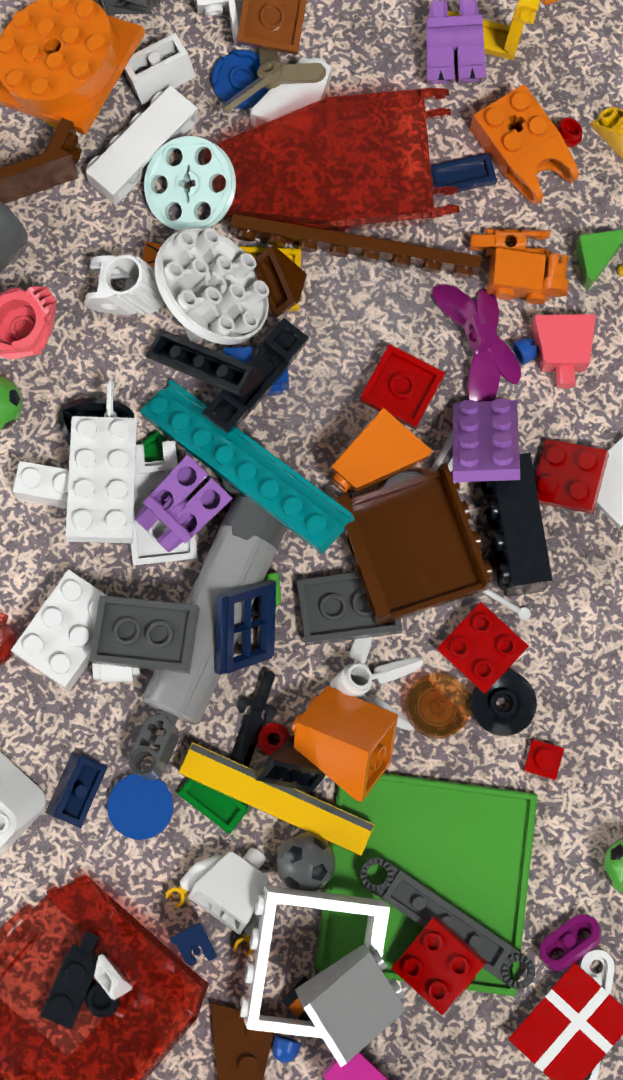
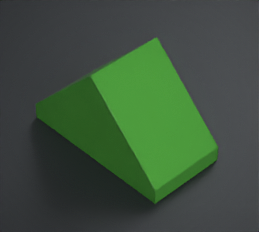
(595, 253)

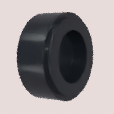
(100, 1003)

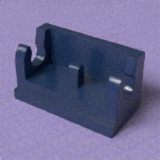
(191, 940)

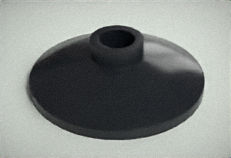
(521, 706)

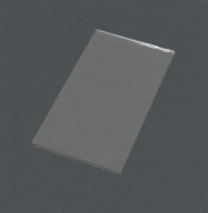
(349, 325)

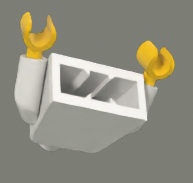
(226, 890)

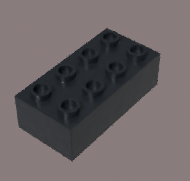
(518, 532)

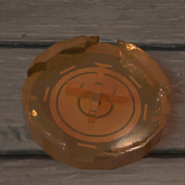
(437, 706)

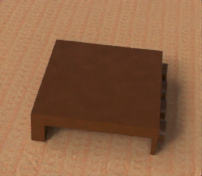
(415, 546)

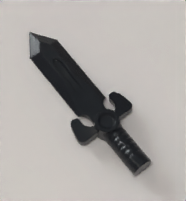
(253, 721)

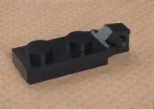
(72, 982)

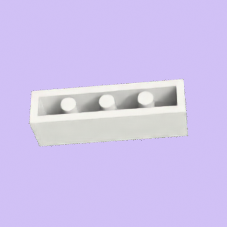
(129, 154)

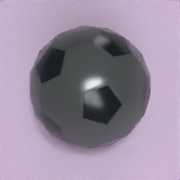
(305, 862)

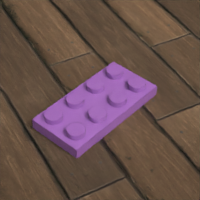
(485, 441)

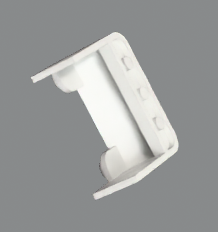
(19, 803)

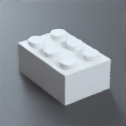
(62, 632)

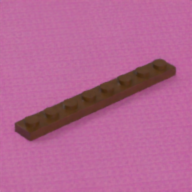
(342, 244)

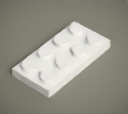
(101, 480)

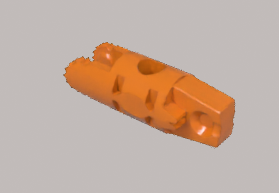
(496, 239)

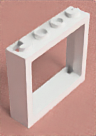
(261, 939)

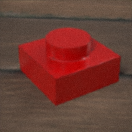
(543, 759)

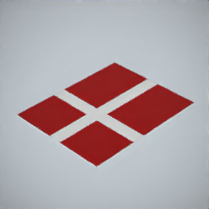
(570, 1027)

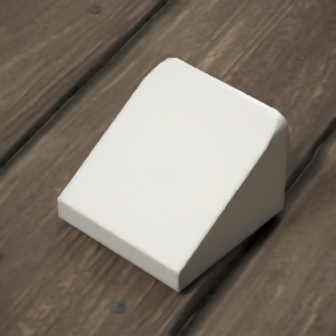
(111, 978)

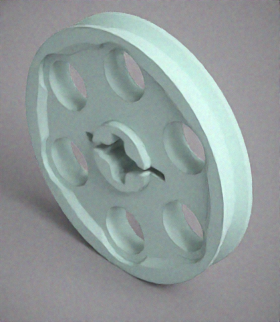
(186, 170)

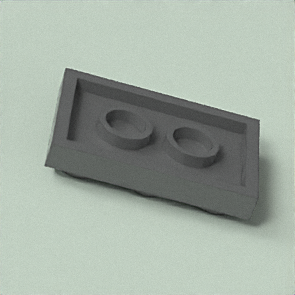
(338, 610)
(144, 634)

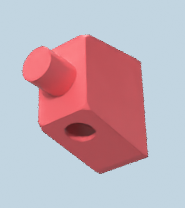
(564, 345)

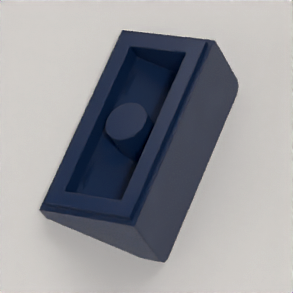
(76, 789)

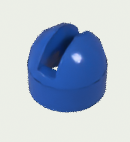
(525, 350)
(285, 1048)

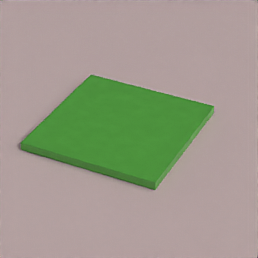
(452, 839)

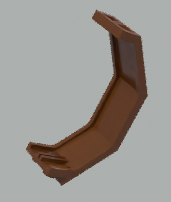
(43, 171)

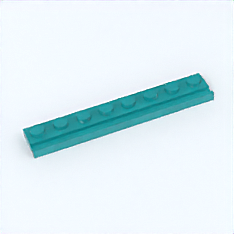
(248, 468)

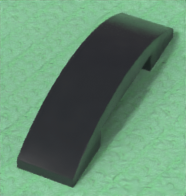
(272, 360)

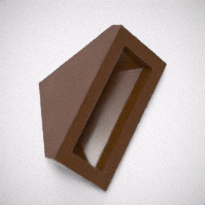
(282, 278)

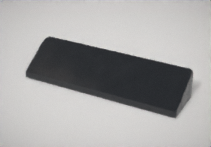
(204, 364)

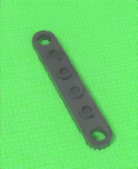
(423, 905)

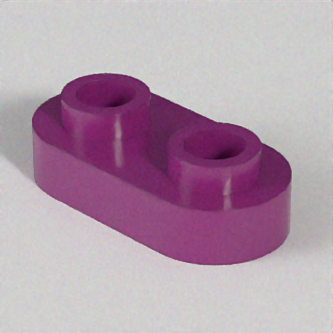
(567, 941)

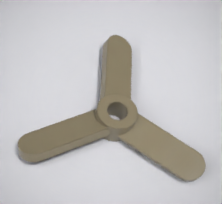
(273, 74)

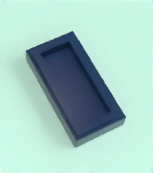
(464, 173)

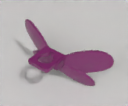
(490, 352)

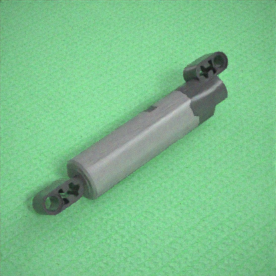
(235, 560)

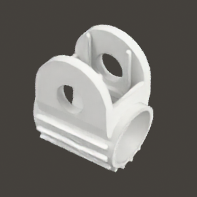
(140, 289)

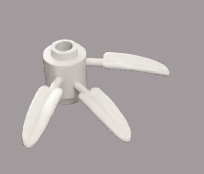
(357, 678)

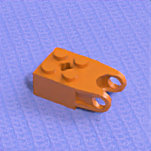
(526, 152)

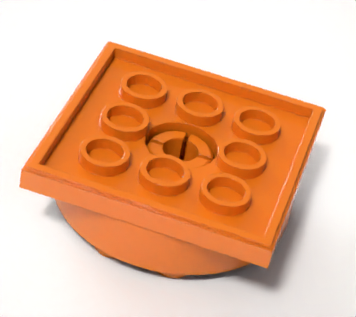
(64, 60)

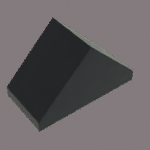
(290, 769)

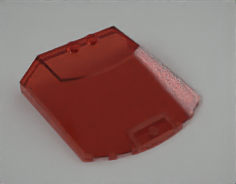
(119, 1047)

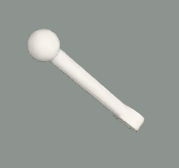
(523, 613)

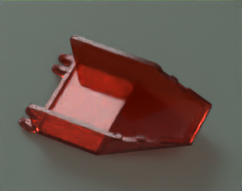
(340, 163)

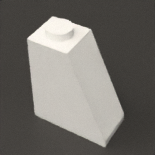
(290, 96)

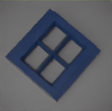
(225, 626)

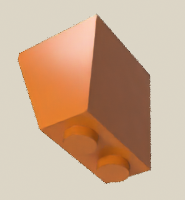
(378, 454)
(346, 739)

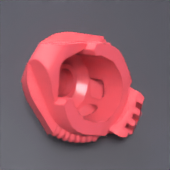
(25, 321)

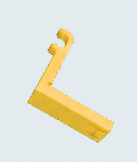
(502, 39)

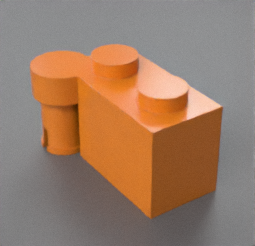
(527, 276)

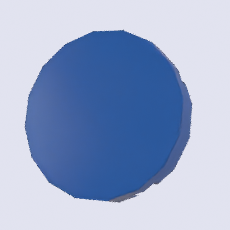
(227, 86)
(140, 807)

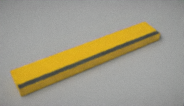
(276, 800)

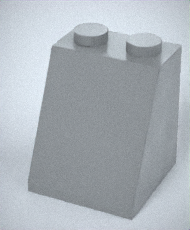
(351, 1002)

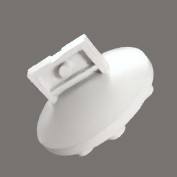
(211, 286)

